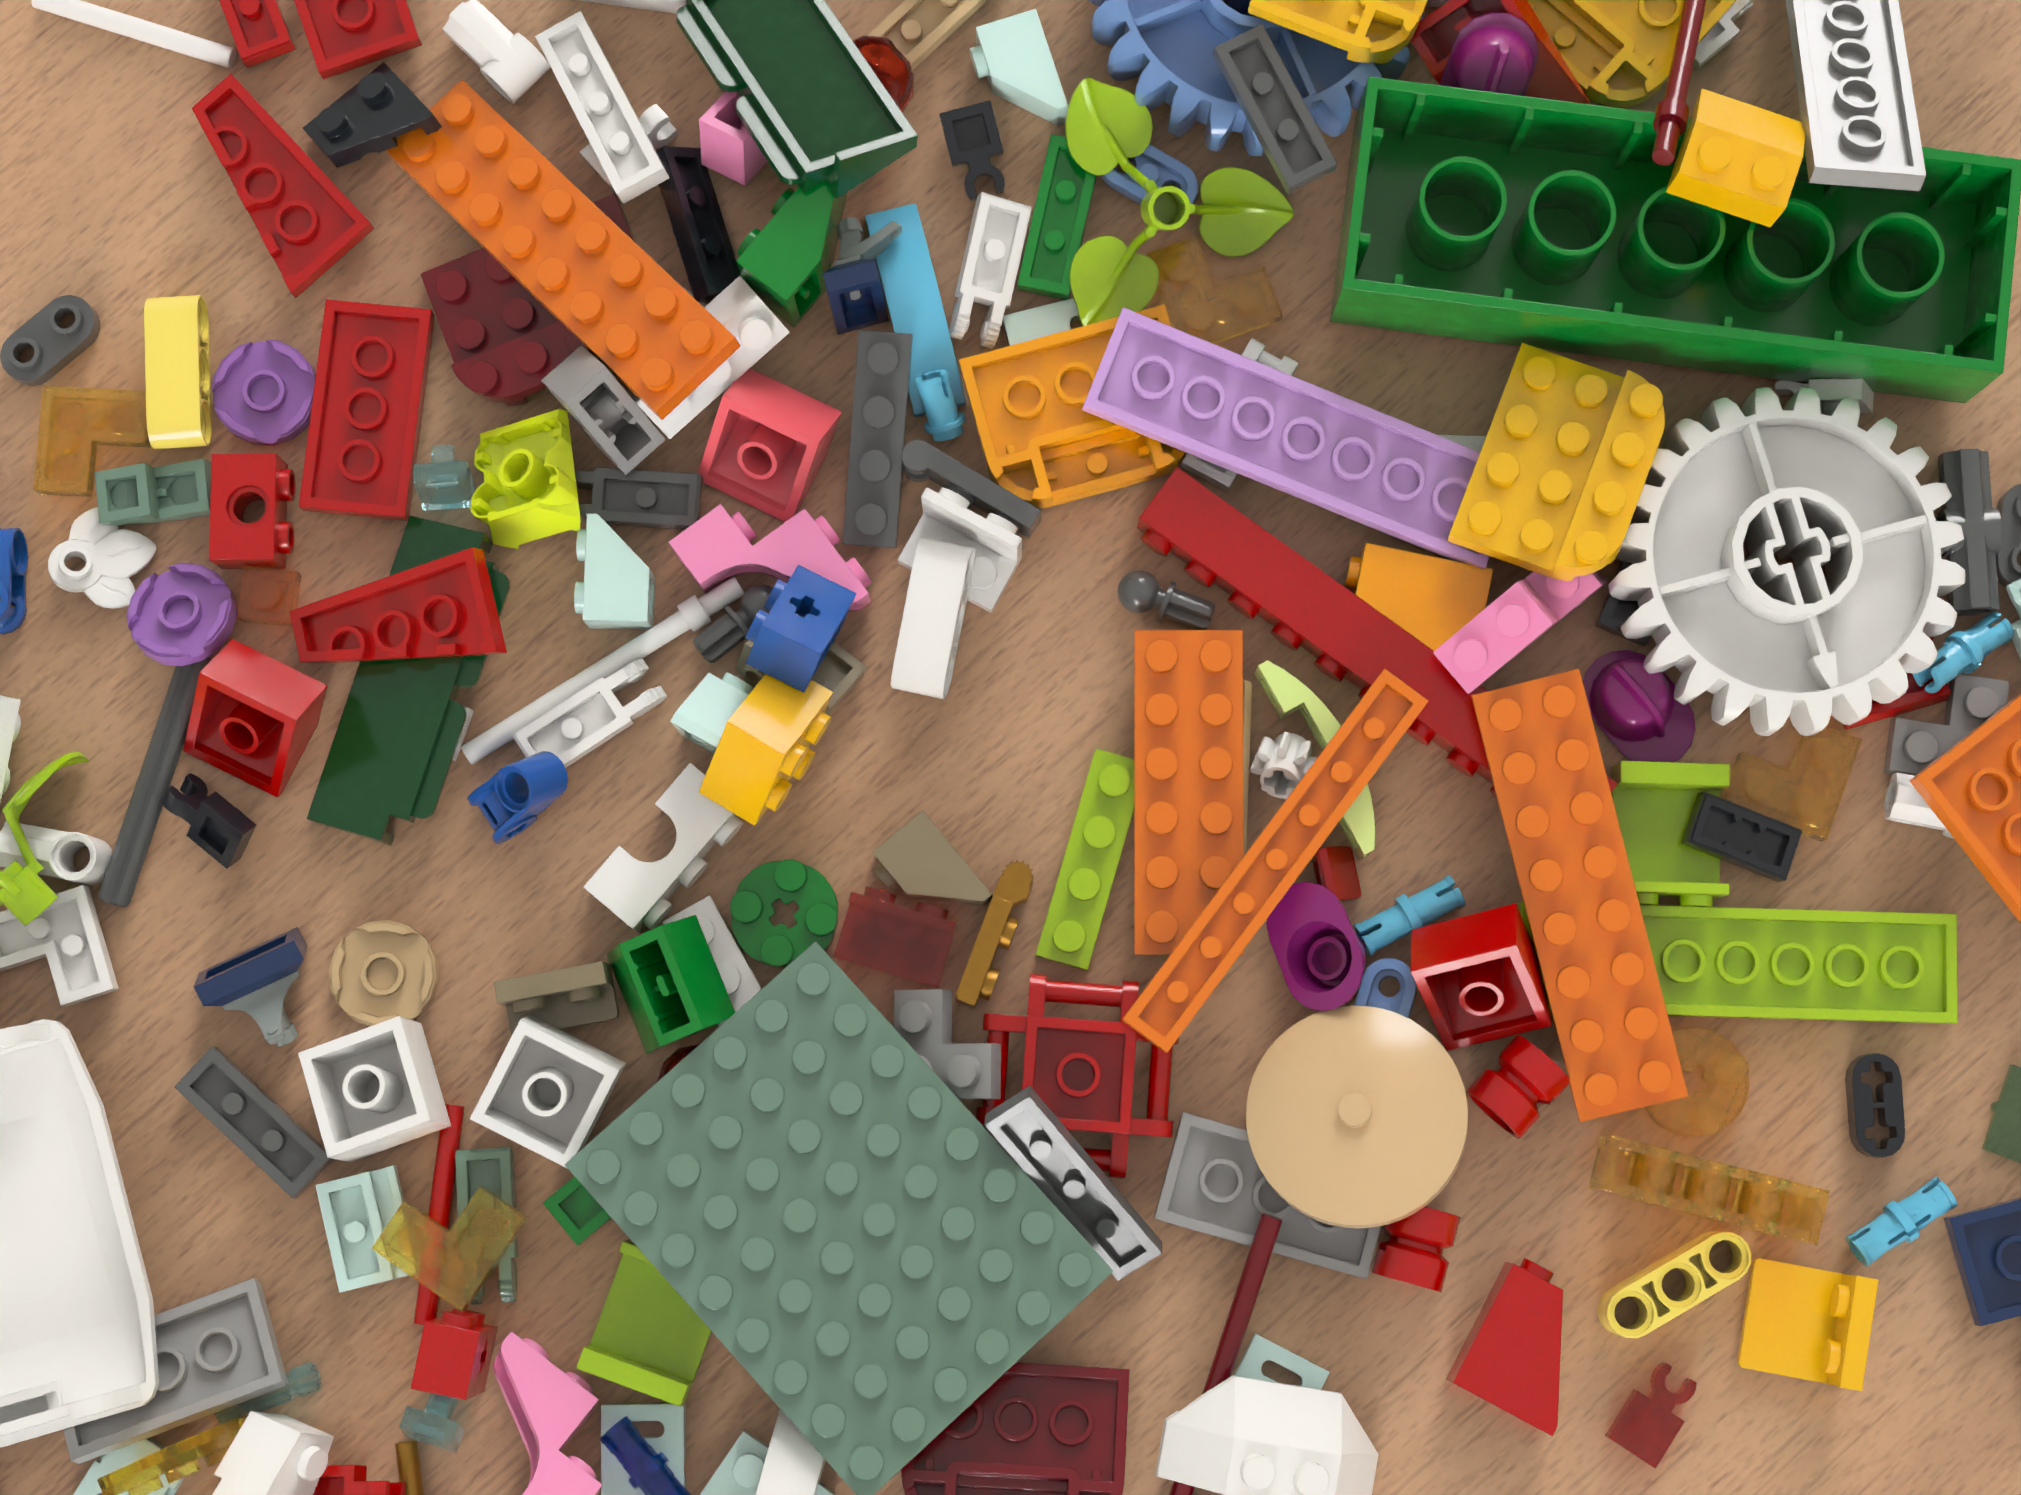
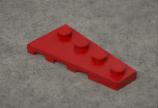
(289, 198)
(417, 613)

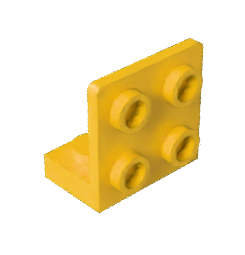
(1807, 1323)

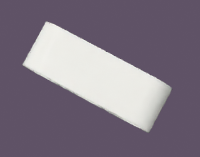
(933, 617)

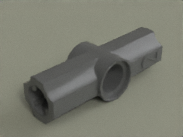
(1970, 506)

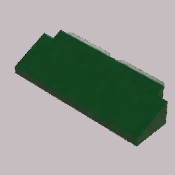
(800, 89)
(402, 714)

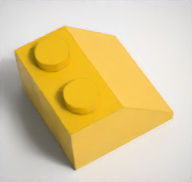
(1738, 159)

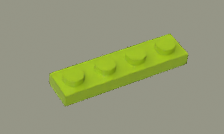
(1089, 862)

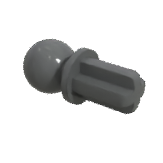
(1141, 592)
(732, 627)

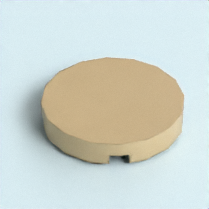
(383, 972)

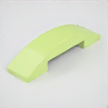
(1289, 695)

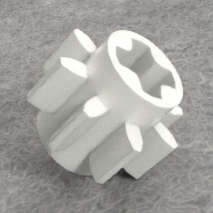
(1282, 763)

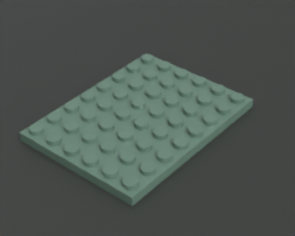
(839, 1220)

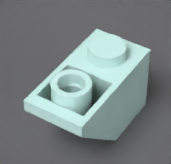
(616, 583)

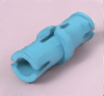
(1965, 651)
(1409, 914)
(1901, 1221)

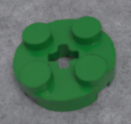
(791, 883)

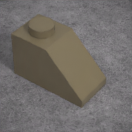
(927, 866)

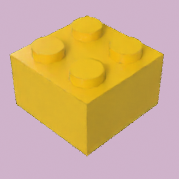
(765, 747)

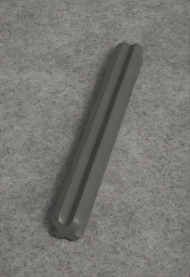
(151, 787)

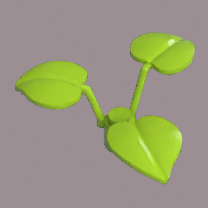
(1236, 207)
(20, 886)

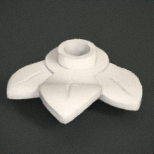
(109, 558)

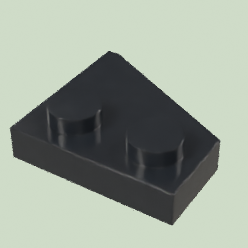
(369, 118)

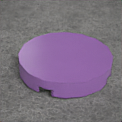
(264, 392)
(182, 614)

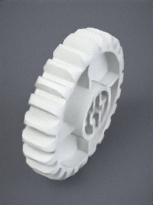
(1773, 632)

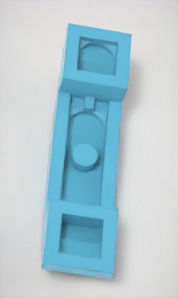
(915, 300)

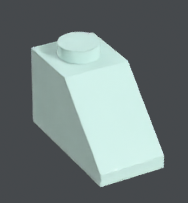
(1020, 65)
(709, 708)

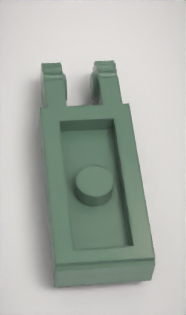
(495, 1171)

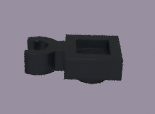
(972, 140)

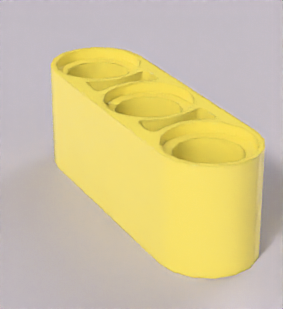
(177, 372)
(1700, 1279)

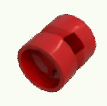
(1518, 1086)
(1417, 1248)

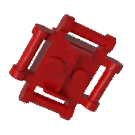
(1085, 1066)

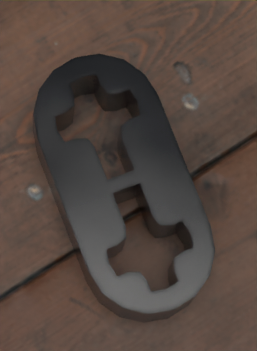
(1888, 1105)

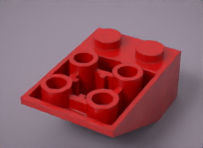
(1440, 29)

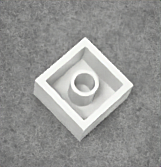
(374, 1089)
(547, 1090)

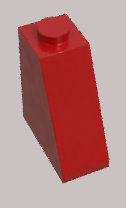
(1516, 1346)

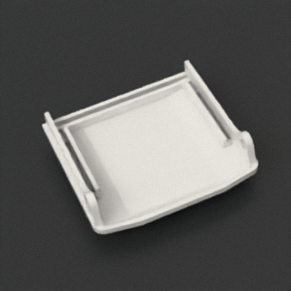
(70, 1257)

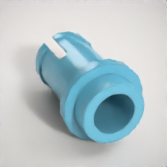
(939, 405)

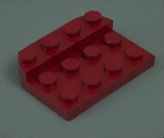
(497, 328)
(1032, 1435)

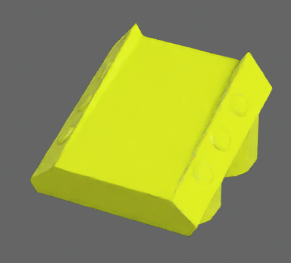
(527, 480)

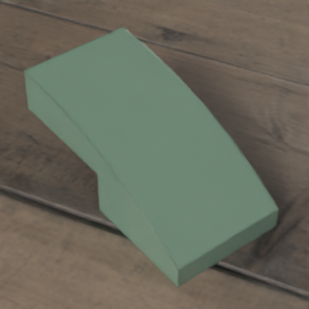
(153, 494)

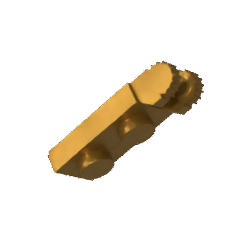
(995, 932)

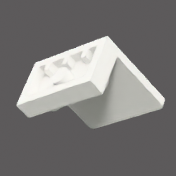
(994, 540)

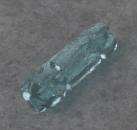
(301, 1381)

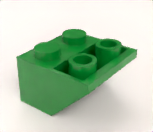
(670, 983)

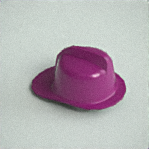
(1493, 55)
(1638, 708)
(1316, 947)

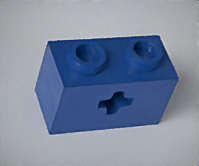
(799, 627)

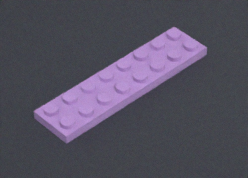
(1284, 433)

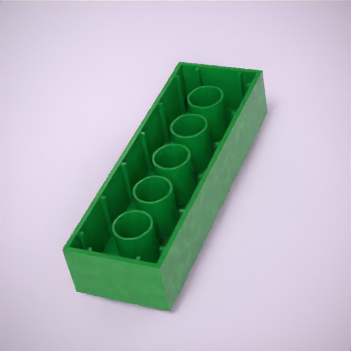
(1561, 237)

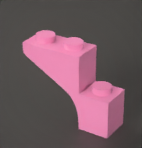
(721, 549)
(1512, 625)
(548, 1413)

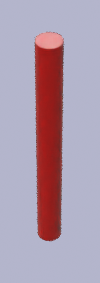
(441, 1199)

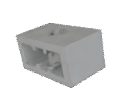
(603, 409)

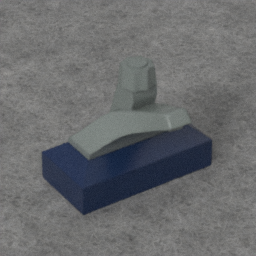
(854, 280)
(258, 984)

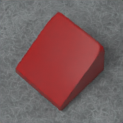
(1337, 872)

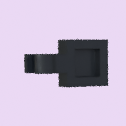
(213, 820)

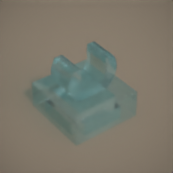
(444, 481)
(434, 1423)

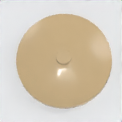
(1357, 1116)

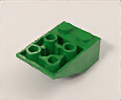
(793, 251)

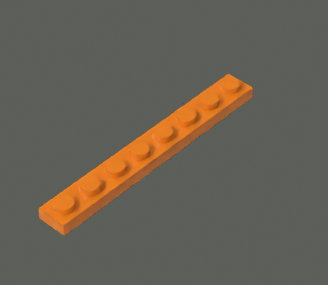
(1274, 861)

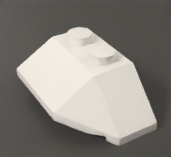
(1267, 1441)

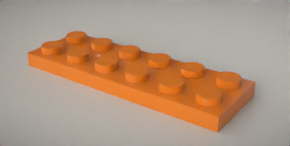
(1185, 778)

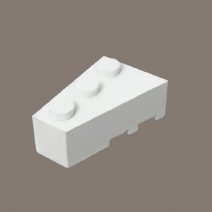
(273, 1457)

